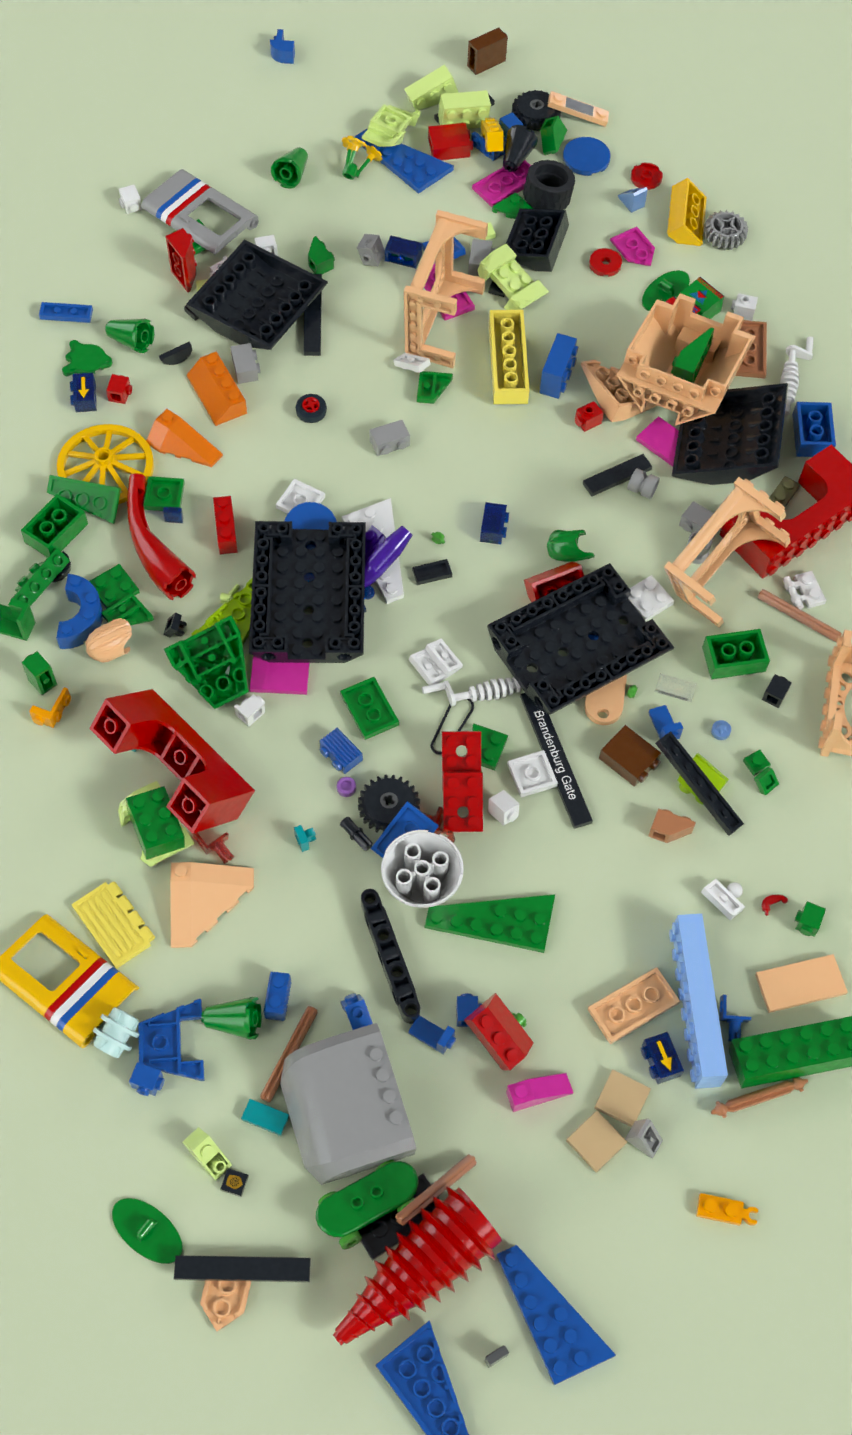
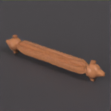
(759, 1096)

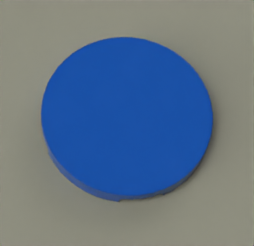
(586, 156)
(310, 516)

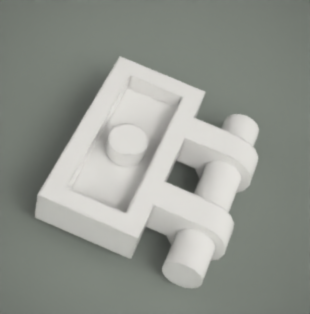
(809, 588)

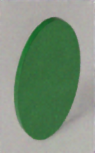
(665, 287)
(147, 1230)

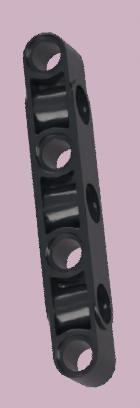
(390, 955)

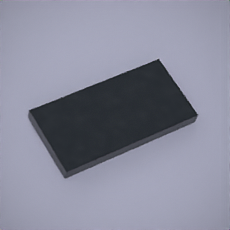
(383, 1230)

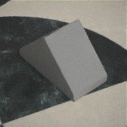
(644, 1137)

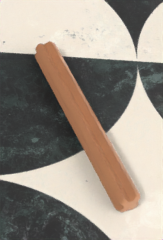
(799, 615)
(293, 1044)
(435, 1189)

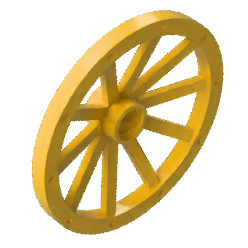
(103, 457)

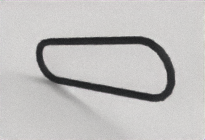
(446, 713)

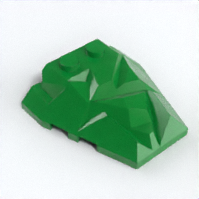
(213, 662)

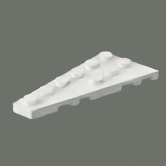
(381, 517)

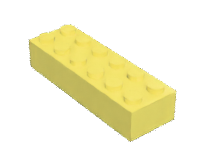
(508, 357)

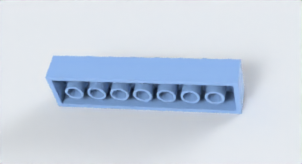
(698, 1001)

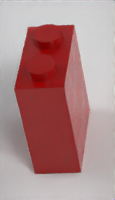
(450, 141)

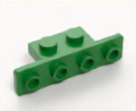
(40, 577)

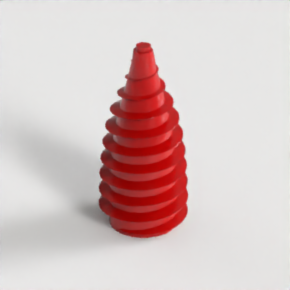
(422, 1264)

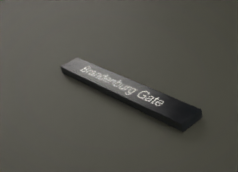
(567, 784)

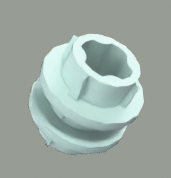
(116, 1032)

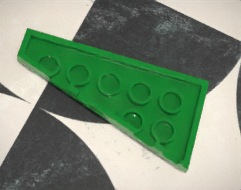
(506, 921)

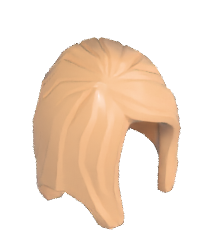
(109, 640)

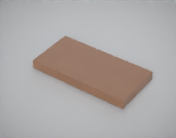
(755, 360)

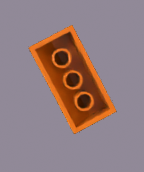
(217, 389)

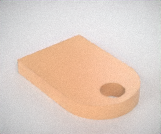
(608, 700)

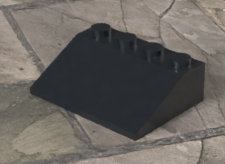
(538, 237)

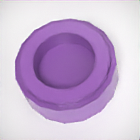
(346, 786)

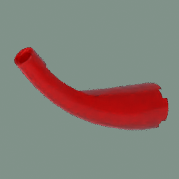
(161, 564)

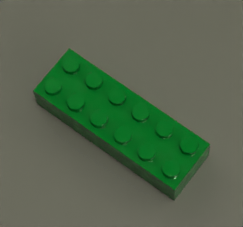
(792, 1052)

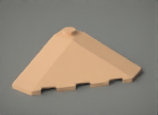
(610, 392)
(201, 895)

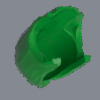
(564, 546)

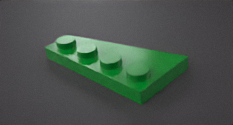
(89, 496)

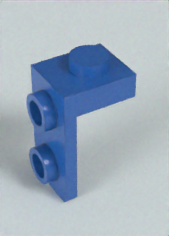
(479, 143)
(664, 723)
(356, 1011)
(433, 1035)

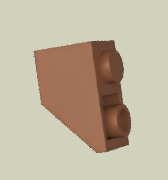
(670, 827)

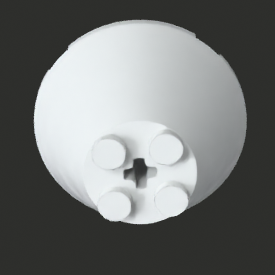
(422, 868)

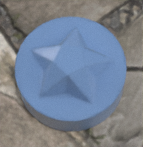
(721, 730)

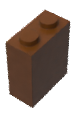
(487, 51)
(630, 756)

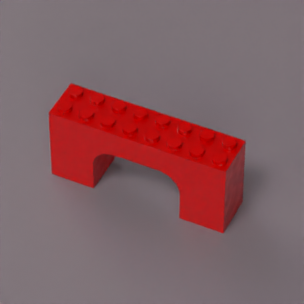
(829, 482)
(209, 787)

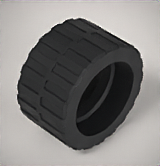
(549, 185)

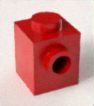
(118, 389)
(589, 416)

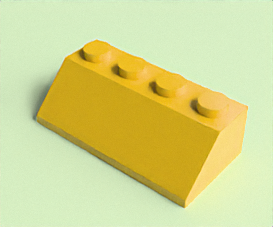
(686, 214)

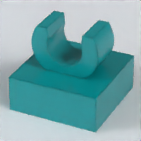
(304, 837)

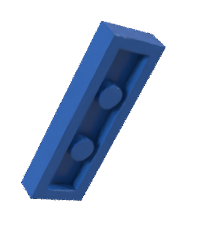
(66, 312)

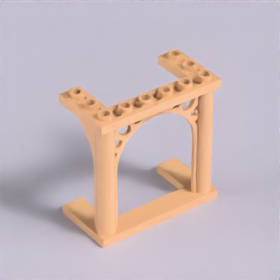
(447, 283)
(750, 526)
(831, 726)

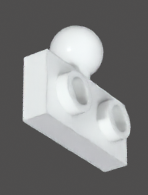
(725, 898)

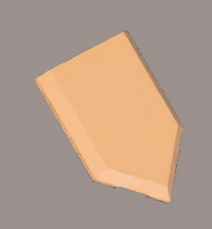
(224, 1301)

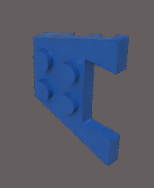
(162, 1042)

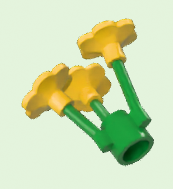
(353, 144)

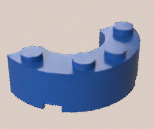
(76, 630)

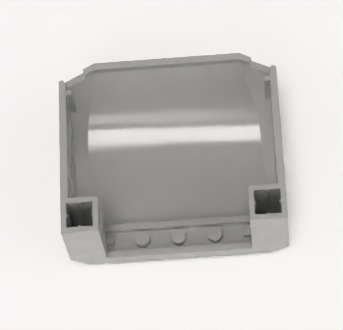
(346, 1105)

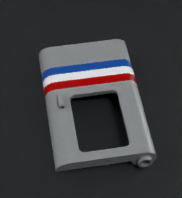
(185, 193)

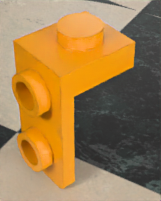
(49, 718)

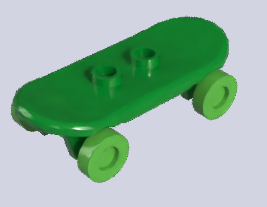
(366, 1201)

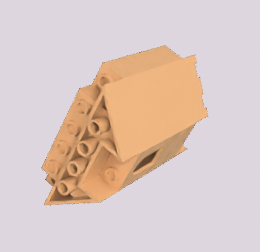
(661, 338)

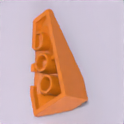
(177, 437)

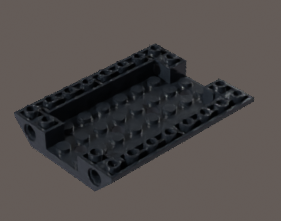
(283, 594)
(563, 623)

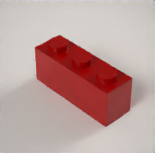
(225, 525)

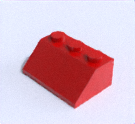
(182, 257)
(551, 580)
(500, 1033)

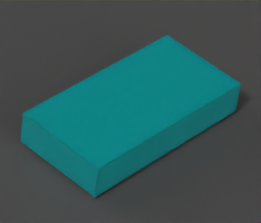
(265, 1117)

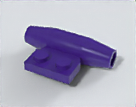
(382, 551)

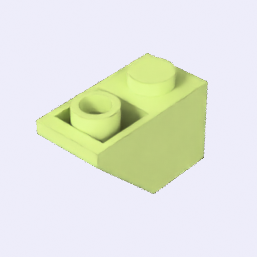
(207, 1153)

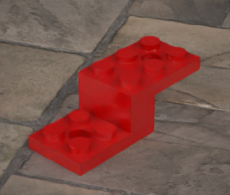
(462, 781)

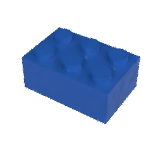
(558, 366)
(813, 427)

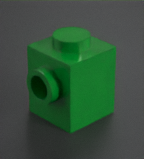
(809, 919)

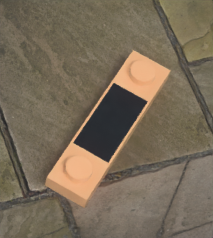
(578, 108)

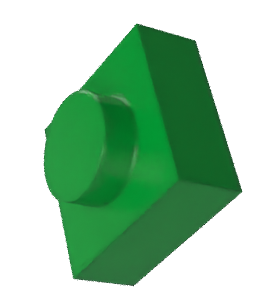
(756, 762)
(766, 781)

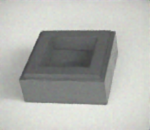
(496, 1356)

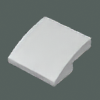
(435, 662)

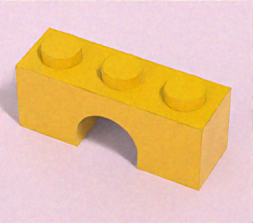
(493, 134)

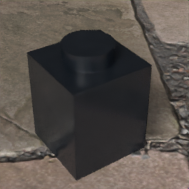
(776, 690)

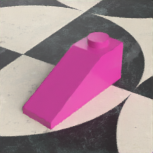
(538, 1091)

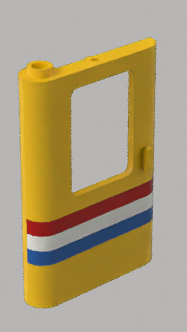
(81, 997)

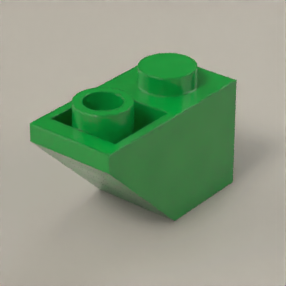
(552, 135)
(319, 258)

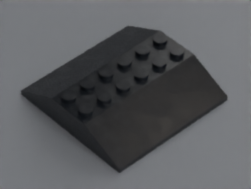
(255, 296)
(736, 440)

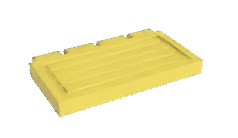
(112, 924)

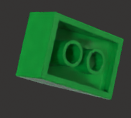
(692, 357)

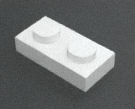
(412, 362)

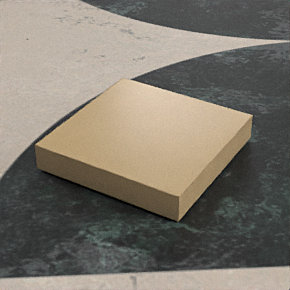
(622, 1098)
(596, 1141)

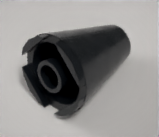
(518, 147)

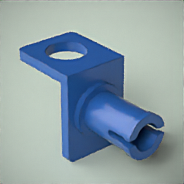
(734, 1021)

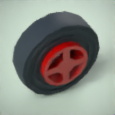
(313, 402)

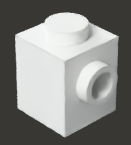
(130, 199)
(744, 306)
(503, 807)

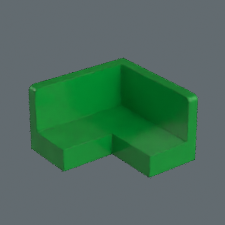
(16, 619)

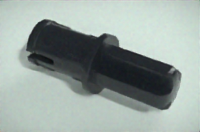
(356, 833)

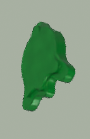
(85, 359)

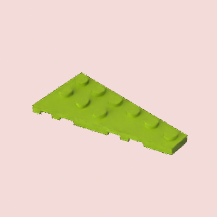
(238, 607)

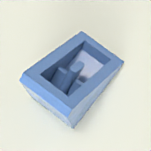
(634, 198)

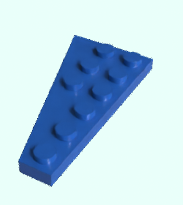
(411, 165)
(558, 1330)
(423, 1384)

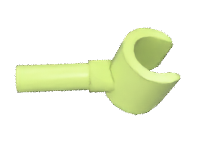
(227, 597)

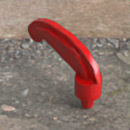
(772, 899)

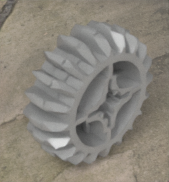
(725, 230)

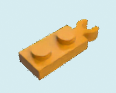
(724, 1210)

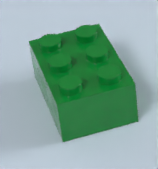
(54, 526)
(735, 654)
(154, 823)

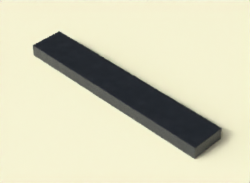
(312, 326)
(699, 783)
(242, 1268)

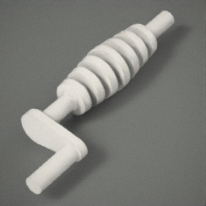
(790, 371)
(495, 688)

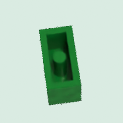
(39, 673)

